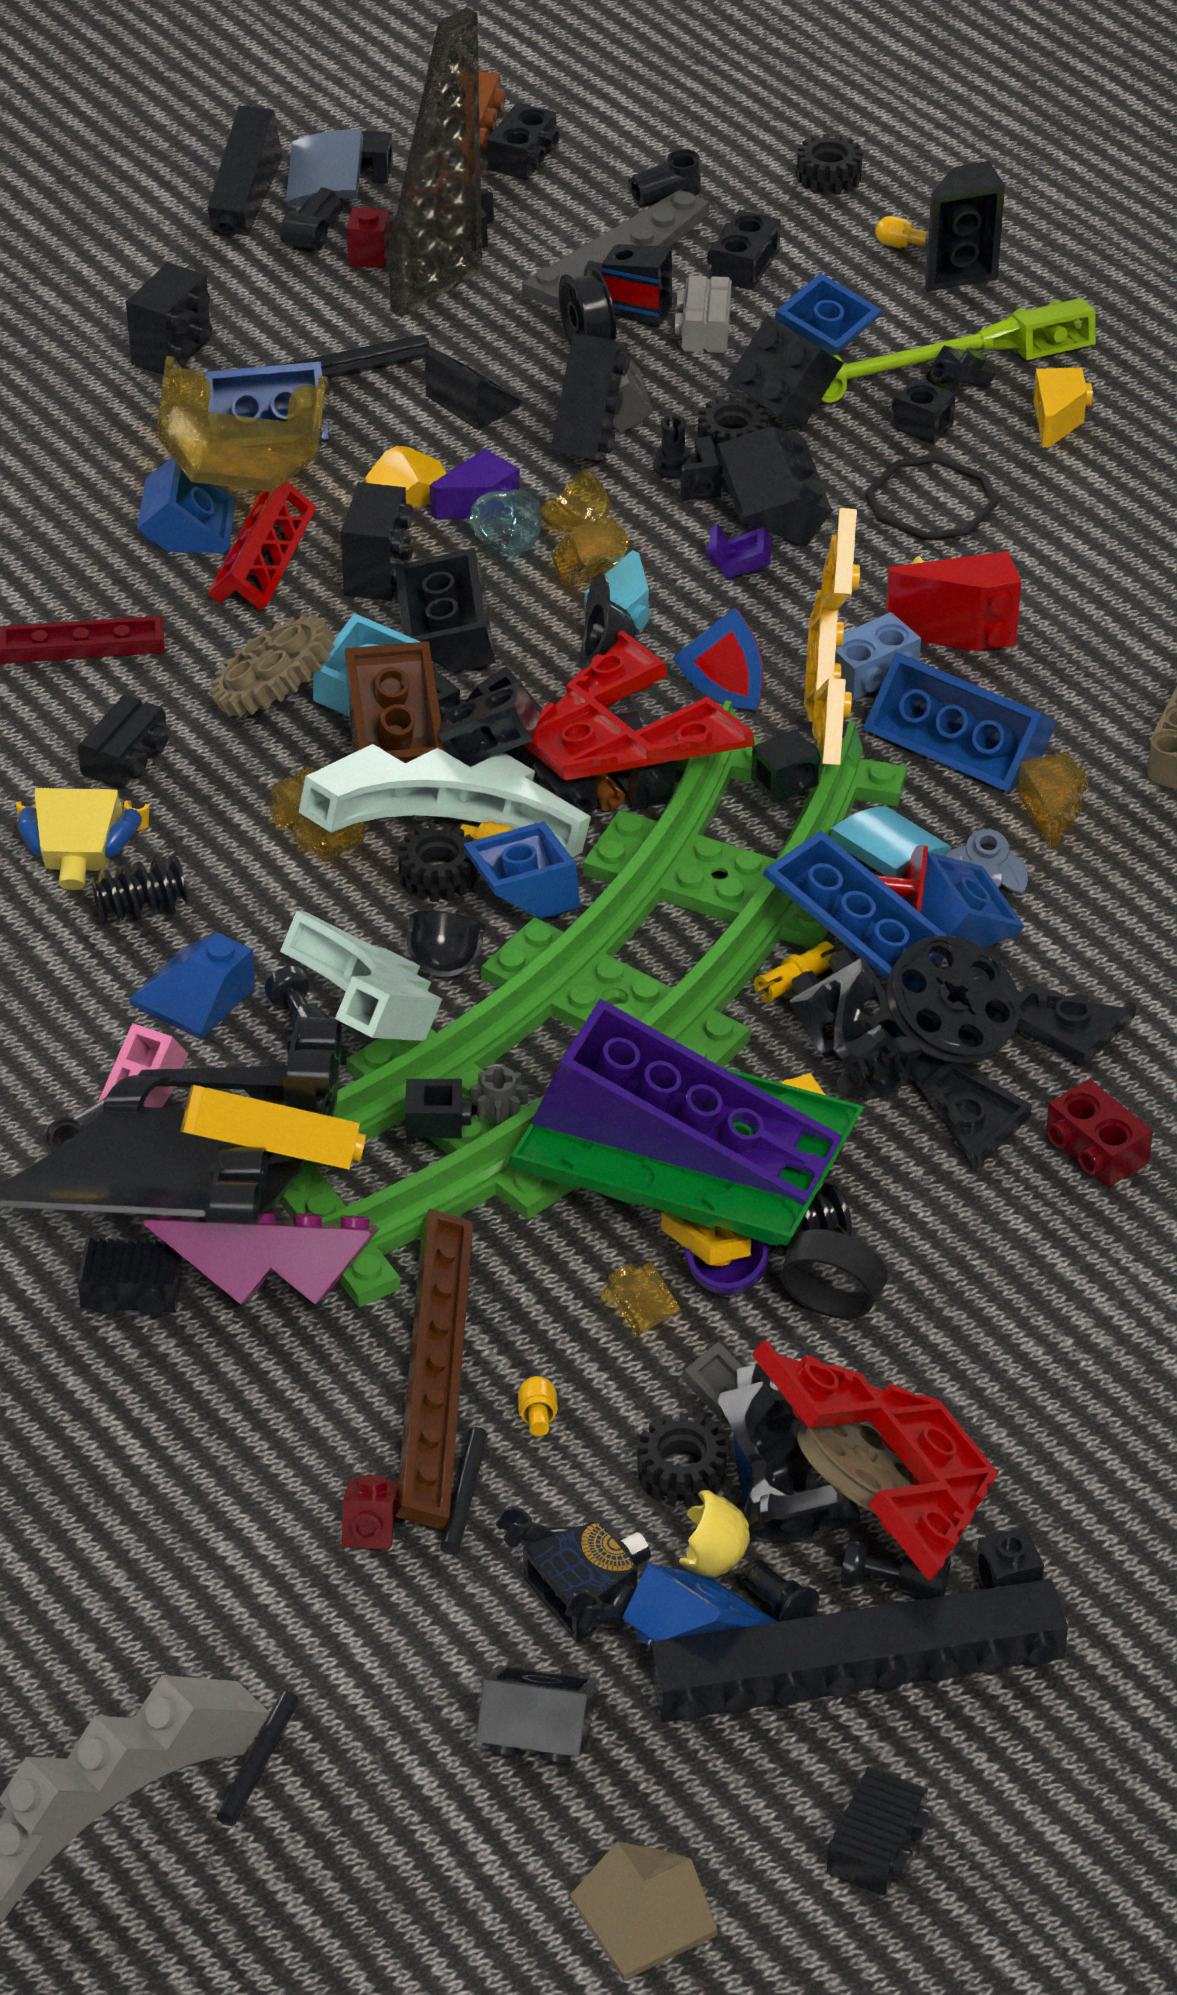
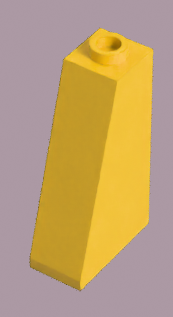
(272, 1126)

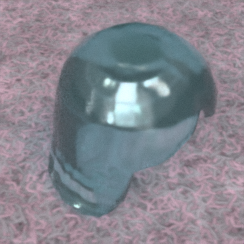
(507, 512)

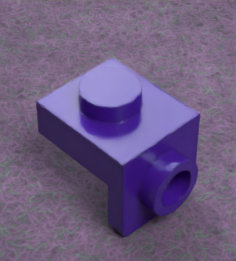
(741, 553)

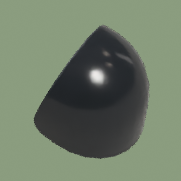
(444, 942)

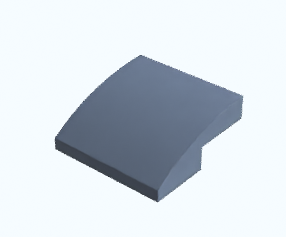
(327, 162)

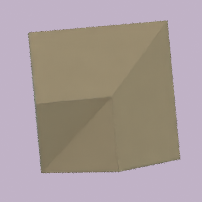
(643, 1907)

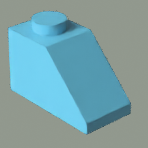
(629, 588)

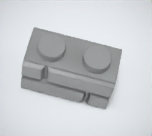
(704, 314)

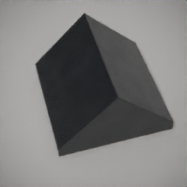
(465, 391)

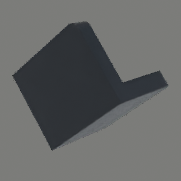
(378, 152)

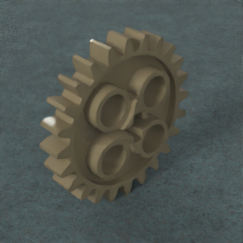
(272, 665)

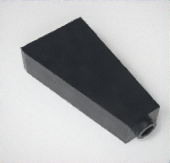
(245, 171)

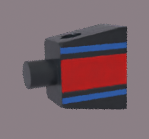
(638, 281)

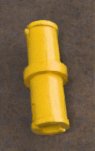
(780, 978)

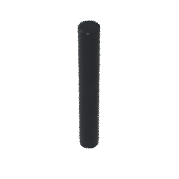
(464, 1490)
(257, 1758)

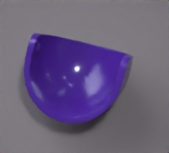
(732, 1278)

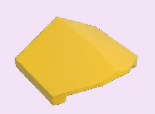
(408, 469)

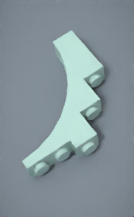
(378, 785)
(380, 986)

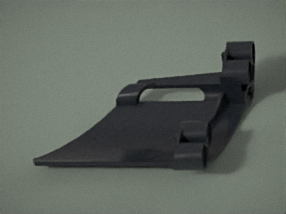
(144, 1165)

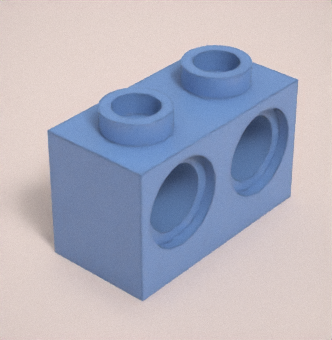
(870, 650)

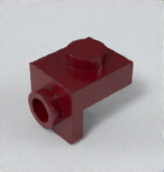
(369, 1512)

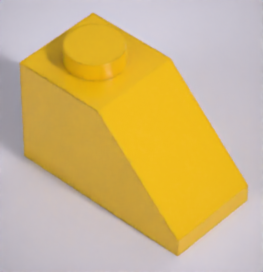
(1060, 402)

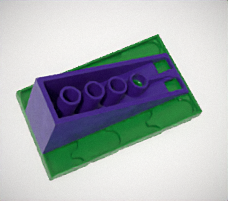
(682, 1133)

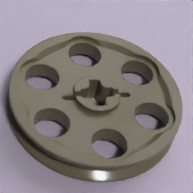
(854, 1460)

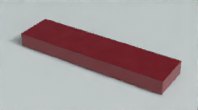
(81, 639)

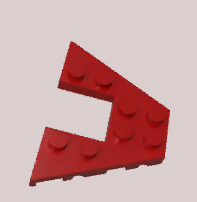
(588, 740)
(940, 1455)

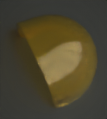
(579, 503)

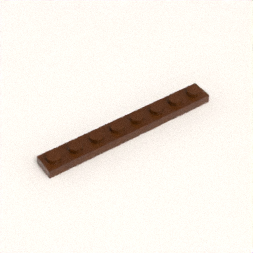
(435, 1371)

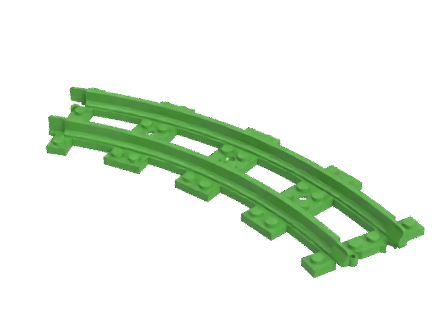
(564, 977)

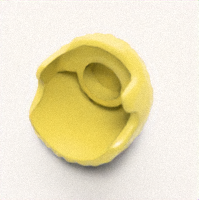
(718, 1539)

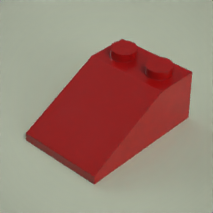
(958, 600)

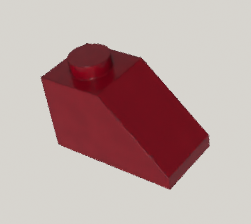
(369, 236)

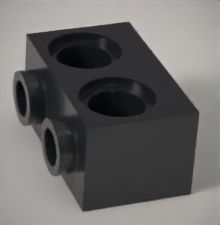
(522, 141)
(745, 248)
(489, 724)

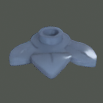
(999, 863)

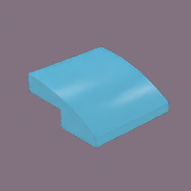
(884, 839)

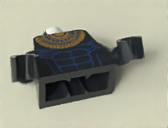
(577, 1570)

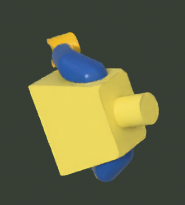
(78, 829)

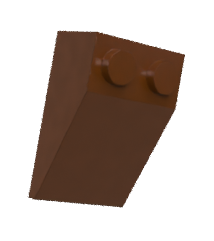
(393, 699)

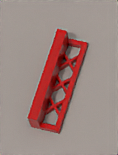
(257, 535)

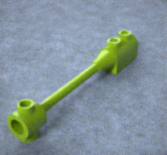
(1029, 332)

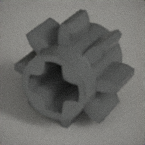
(498, 1094)

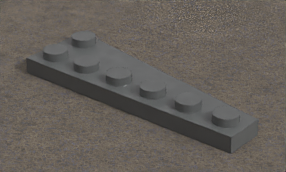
(655, 226)

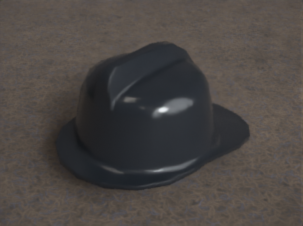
(602, 621)

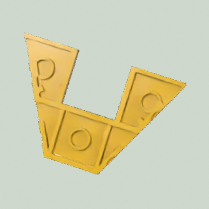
(824, 689)

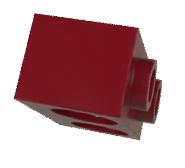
(1099, 1133)

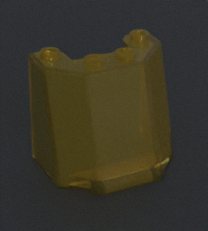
(238, 448)

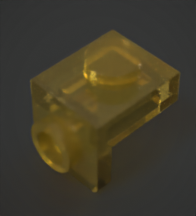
(641, 1296)

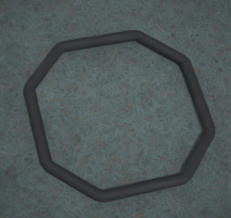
(919, 532)

